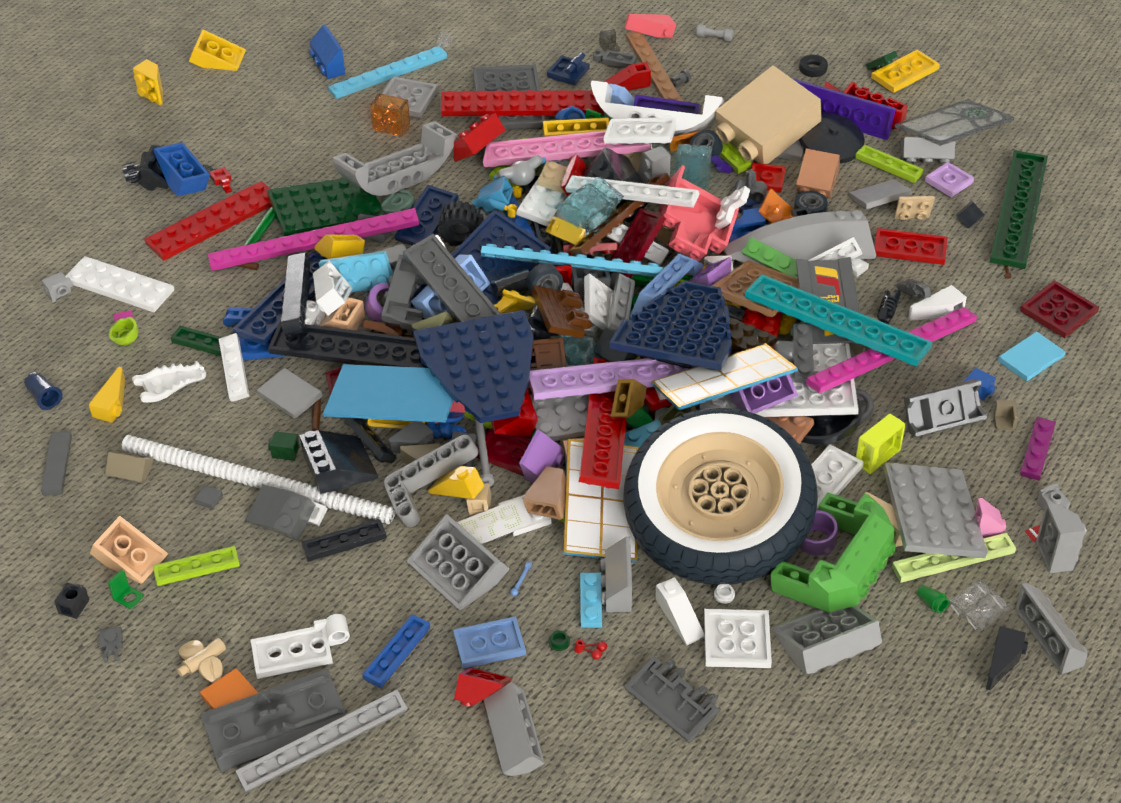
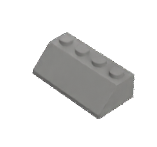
(1050, 629)

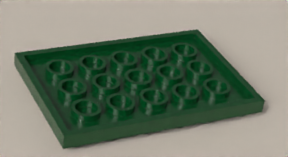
(320, 205)

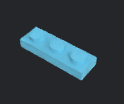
(591, 600)

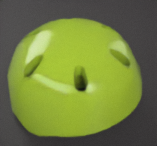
(124, 336)

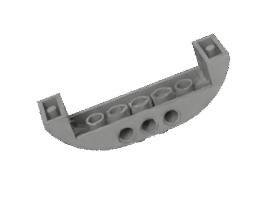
(401, 168)

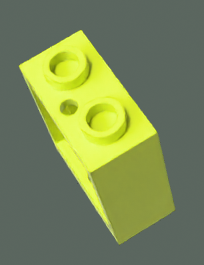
(880, 443)

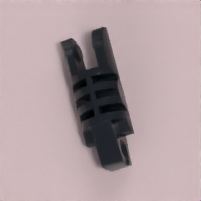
(888, 306)

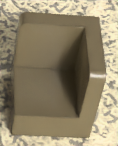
(1006, 415)

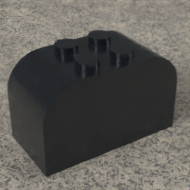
(614, 167)

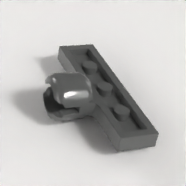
(799, 351)

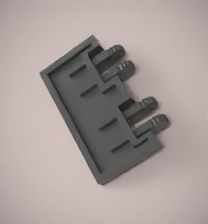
(671, 699)

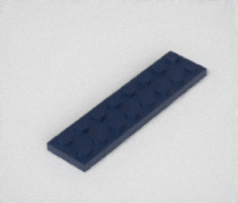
(263, 320)

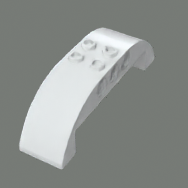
(686, 121)

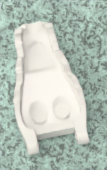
(165, 381)

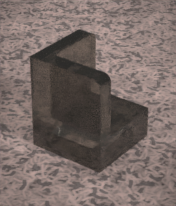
(607, 40)

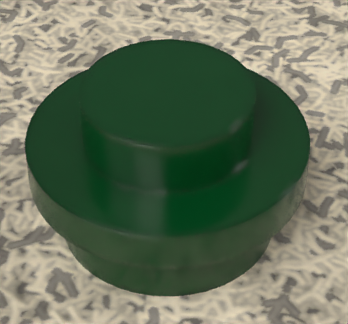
(559, 641)

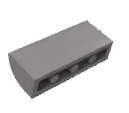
(513, 730)

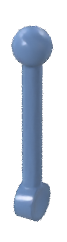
(514, 591)

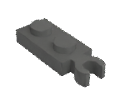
(614, 58)

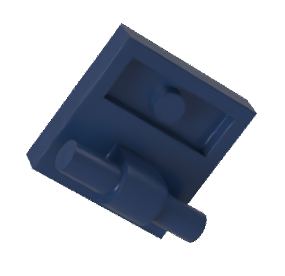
(569, 69)

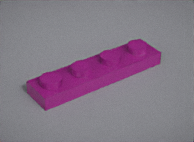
(1037, 448)

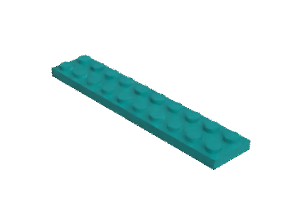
(839, 320)

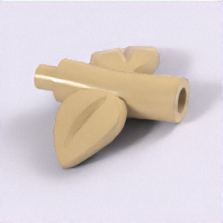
(202, 659)

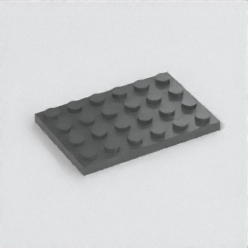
(511, 78)

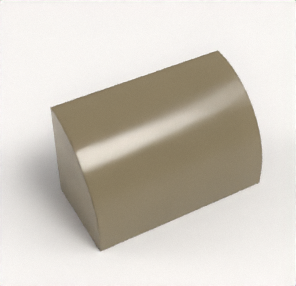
(128, 465)

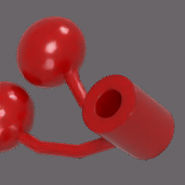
(596, 653)

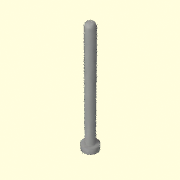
(486, 477)

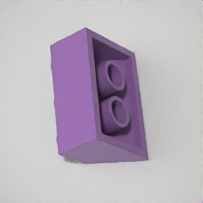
(764, 394)

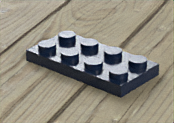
(428, 212)

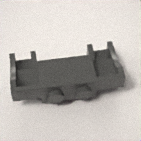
(400, 294)

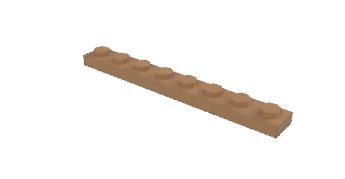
(658, 75)

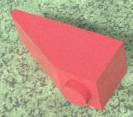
(651, 24)

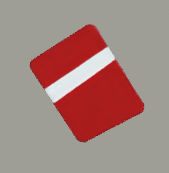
(1033, 533)

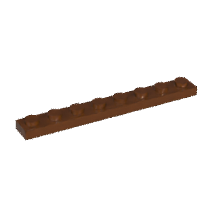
(613, 221)

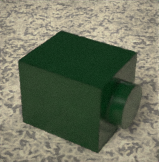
(284, 446)

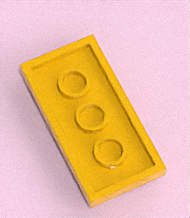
(905, 71)

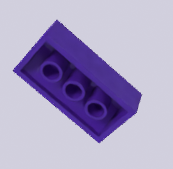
(666, 104)

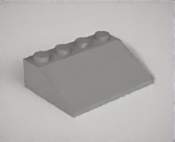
(457, 563)
(826, 637)

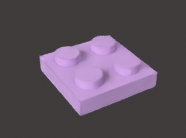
(949, 179)

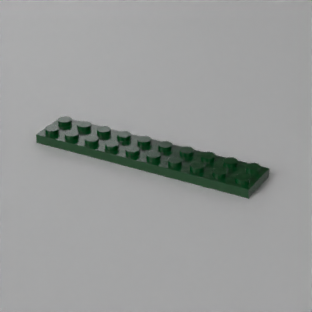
(1019, 210)

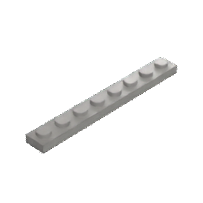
(320, 741)

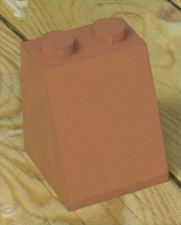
(818, 172)

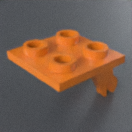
(775, 208)

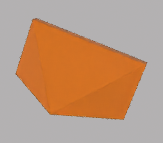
(681, 139)

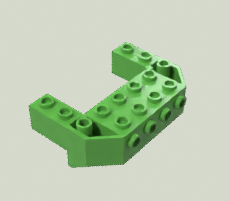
(848, 581)

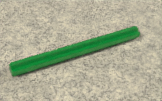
(262, 227)

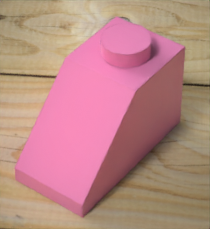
(989, 519)

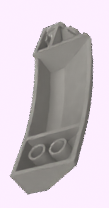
(809, 235)

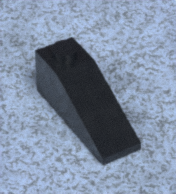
(1006, 654)

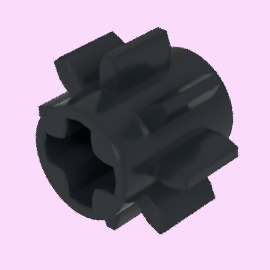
(131, 172)

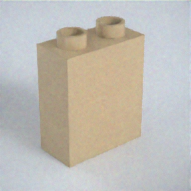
(767, 116)

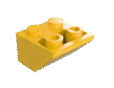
(149, 81)
(340, 246)

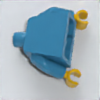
(497, 196)

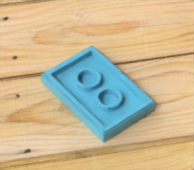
(1031, 356)

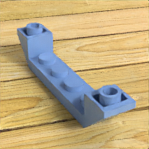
(667, 279)

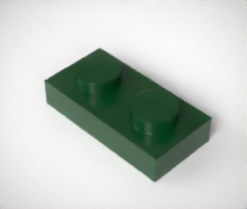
(878, 63)

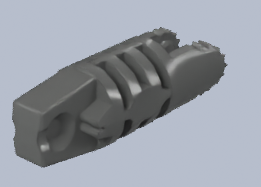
(914, 288)

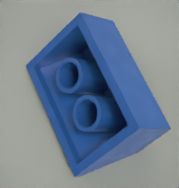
(327, 53)

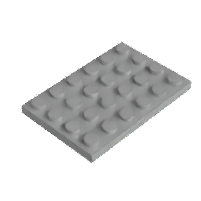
(934, 510)

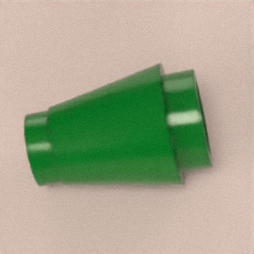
(934, 599)

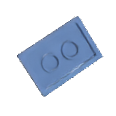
(489, 642)

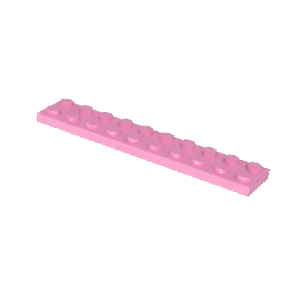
(554, 148)

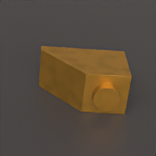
(628, 398)

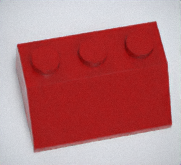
(477, 136)
(519, 425)

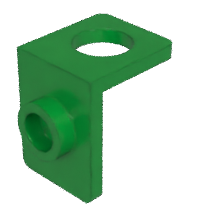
(120, 588)

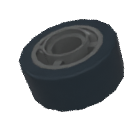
(708, 138)
(813, 200)
(544, 276)

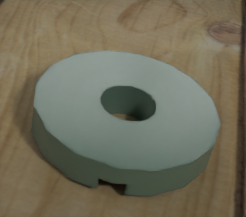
(398, 202)

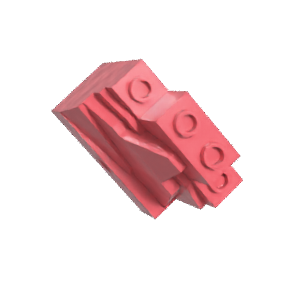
(695, 227)

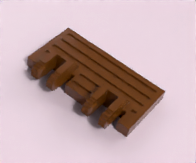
(559, 311)
(548, 354)

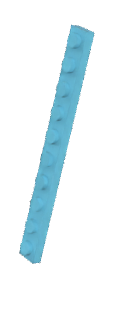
(579, 261)

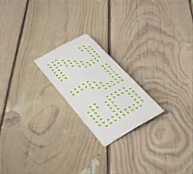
(497, 521)

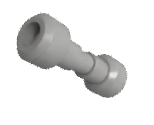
(702, 30)

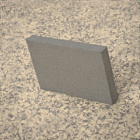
(880, 194)
(289, 393)

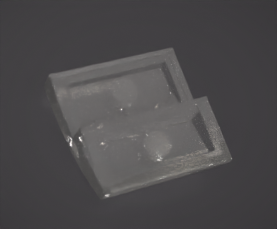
(979, 605)

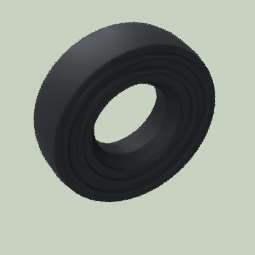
(813, 71)

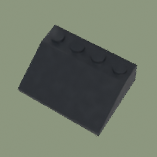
(336, 460)

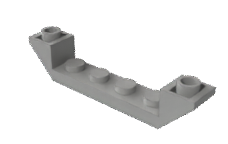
(621, 299)

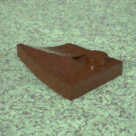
(384, 327)

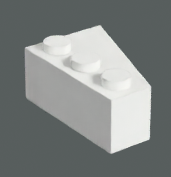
(330, 288)

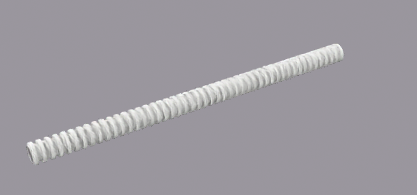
(256, 478)

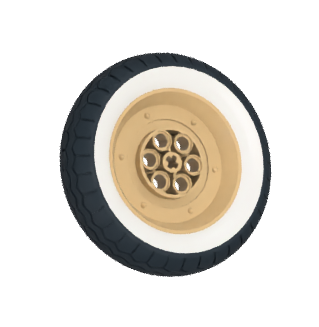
(711, 543)

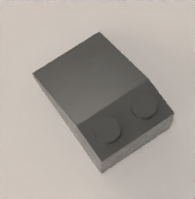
(281, 511)

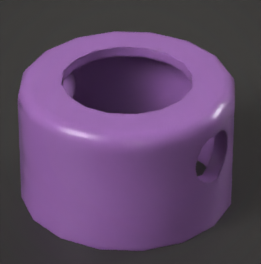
(372, 307)
(826, 523)

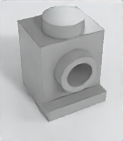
(57, 286)
(1054, 495)

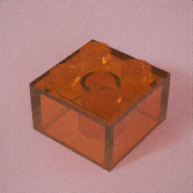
(390, 114)

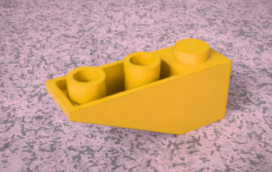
(565, 230)

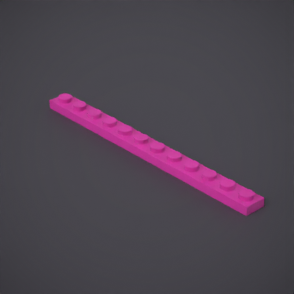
(309, 239)
(872, 359)

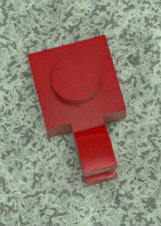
(221, 177)

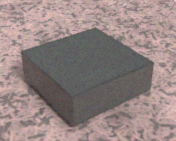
(208, 497)

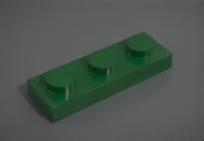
(197, 340)

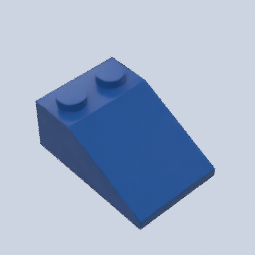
(181, 169)

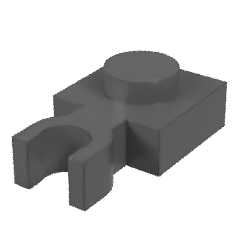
(110, 641)

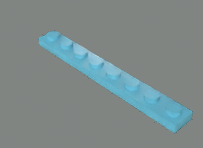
(387, 72)

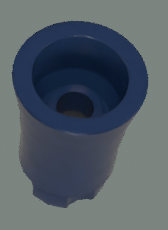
(43, 391)

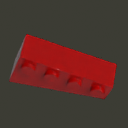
(901, 108)

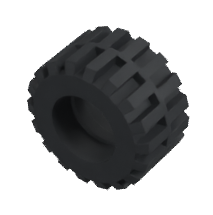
(453, 216)

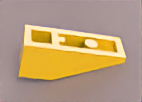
(109, 400)
(460, 482)

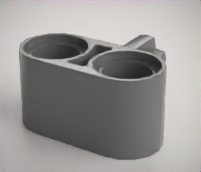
(757, 188)

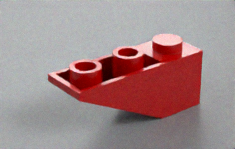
(632, 77)

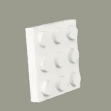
(737, 638)

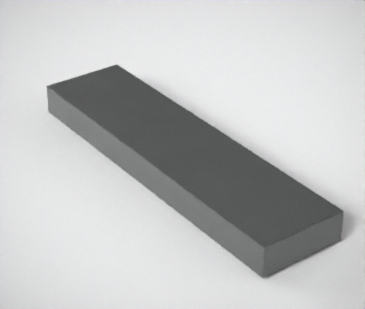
(56, 463)

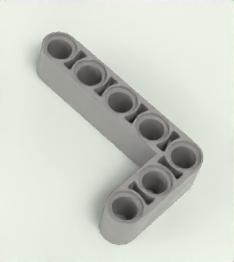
(422, 472)

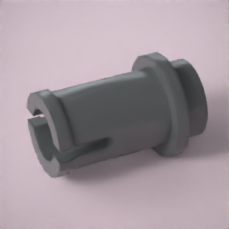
(683, 77)

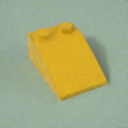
(216, 53)

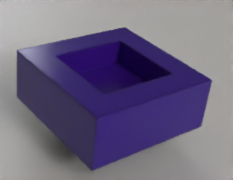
(721, 164)

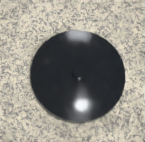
(834, 135)
(832, 428)

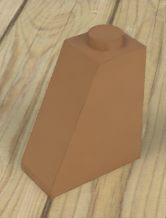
(547, 494)

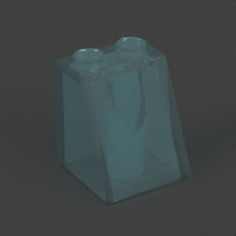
(696, 162)

